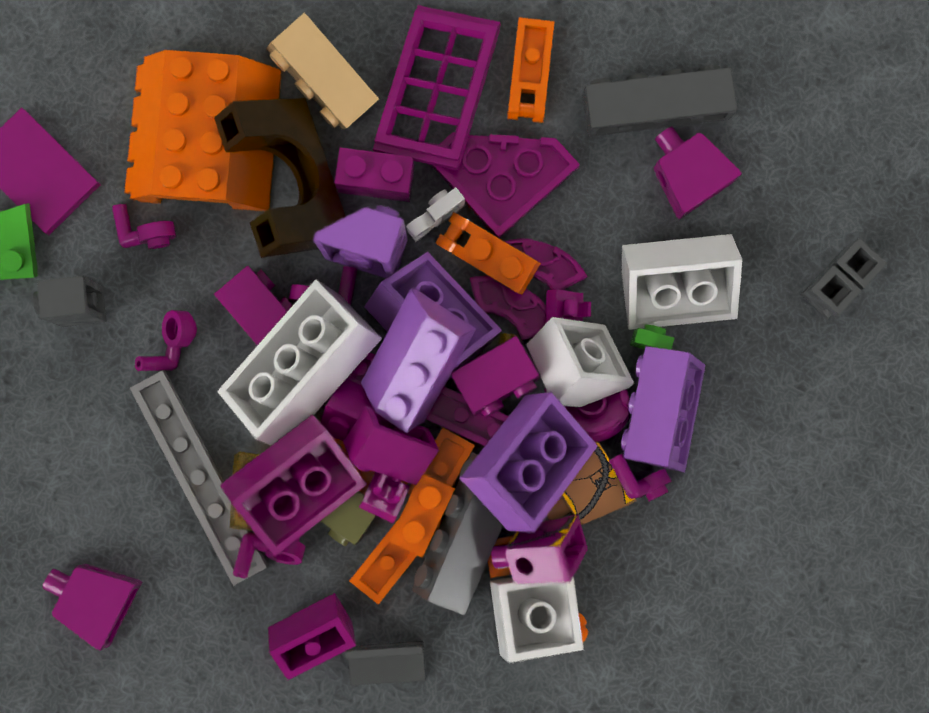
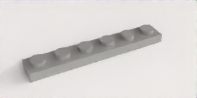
(193, 469)

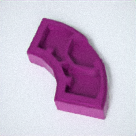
(557, 267)
(523, 311)

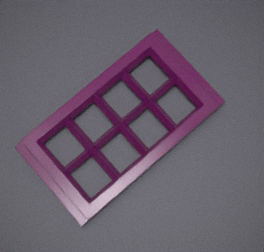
(454, 24)

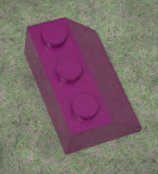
(293, 485)

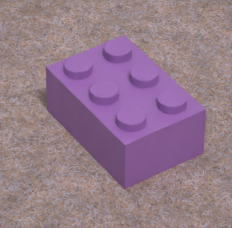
(529, 462)

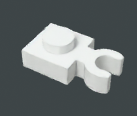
(440, 210)

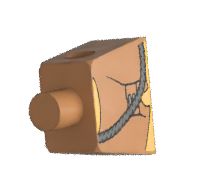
(592, 491)

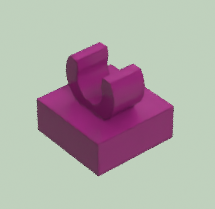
(566, 305)
(384, 497)

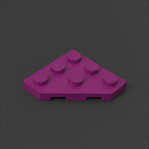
(507, 176)

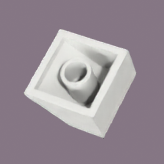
(578, 361)
(535, 619)

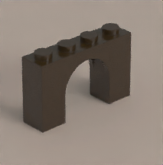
(289, 133)

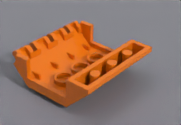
(177, 138)

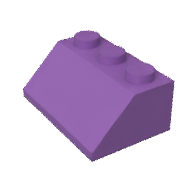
(365, 240)
(435, 282)
(415, 360)
(663, 408)

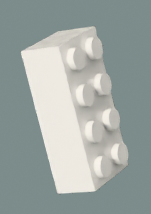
(298, 364)

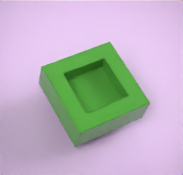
(652, 337)

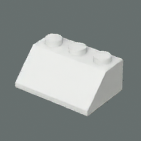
(681, 281)

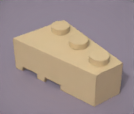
(321, 72)

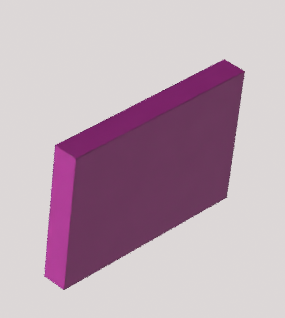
(41, 172)

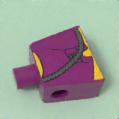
(544, 555)

